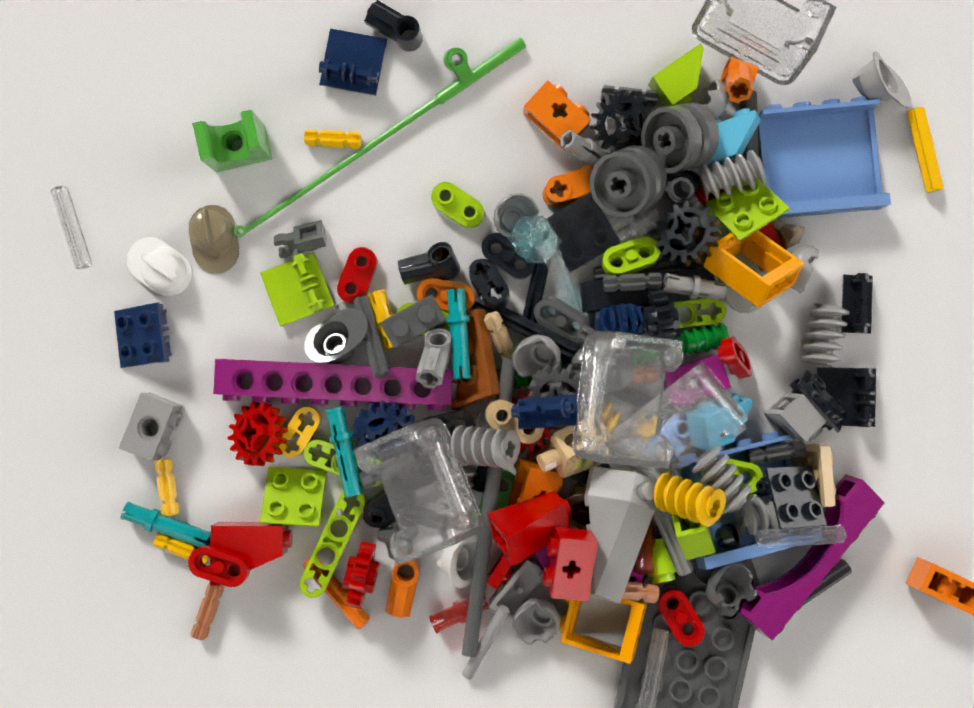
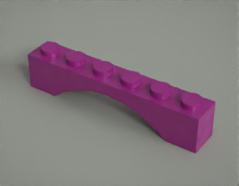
(785, 595)

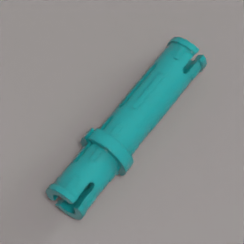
(459, 334)
(344, 451)
(166, 525)

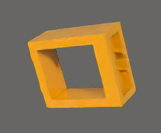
(779, 263)
(625, 653)

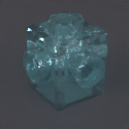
(534, 239)

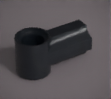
(393, 25)
(675, 192)
(437, 261)

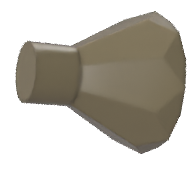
(788, 234)

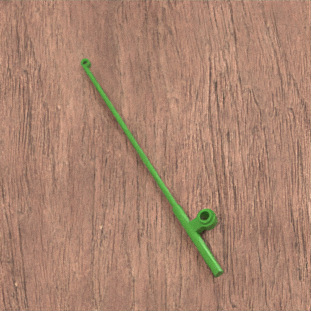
(465, 78)

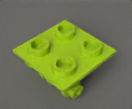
(748, 210)
(297, 288)
(293, 497)

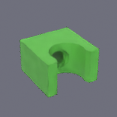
(216, 141)

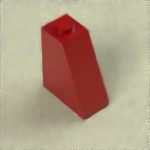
(528, 525)
(252, 540)

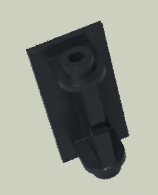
(857, 300)

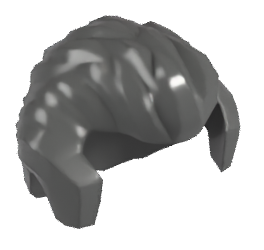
(730, 585)

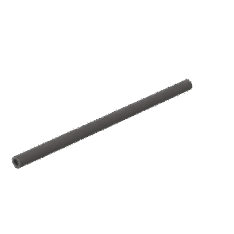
(485, 538)

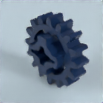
(373, 422)

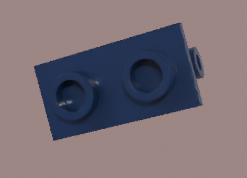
(546, 411)

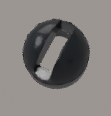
(728, 536)

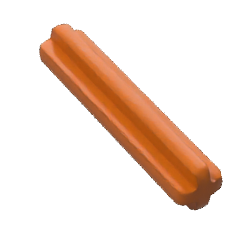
(338, 595)

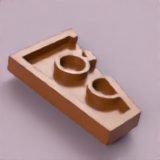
(482, 366)

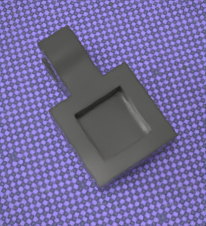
(303, 238)

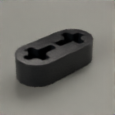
(484, 287)

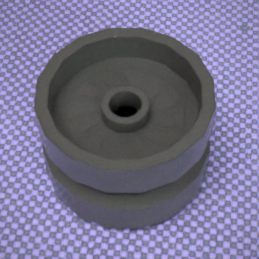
(681, 136)
(628, 181)

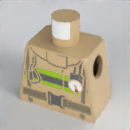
(562, 456)

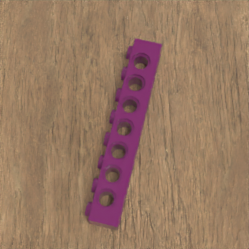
(230, 372)

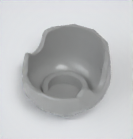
(715, 98)
(512, 209)
(807, 255)
(534, 354)
(536, 621)

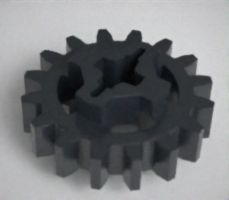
(630, 114)
(700, 233)
(661, 316)

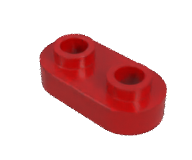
(357, 275)
(735, 357)
(220, 567)
(679, 616)

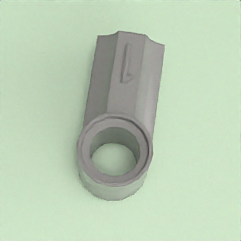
(434, 358)

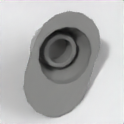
(881, 82)

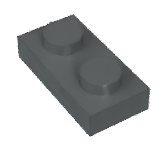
(413, 321)

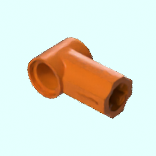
(739, 79)
(402, 590)

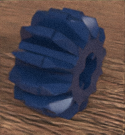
(621, 318)

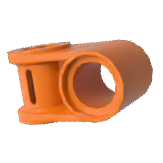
(573, 184)

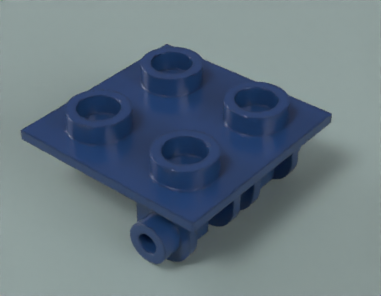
(352, 62)
(141, 335)

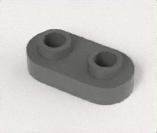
(562, 320)

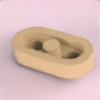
(509, 422)

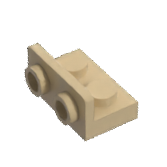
(821, 460)

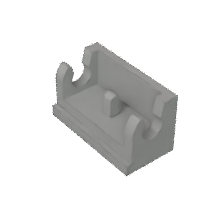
(519, 588)

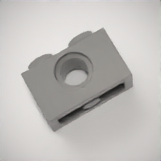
(796, 416)
(138, 437)

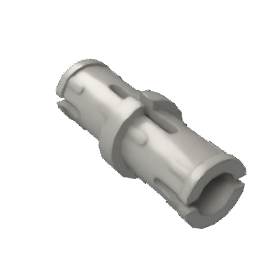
(576, 143)
(694, 286)

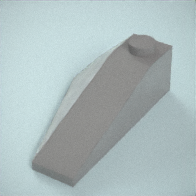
(619, 517)

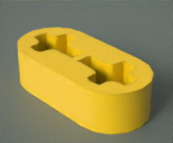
(305, 435)

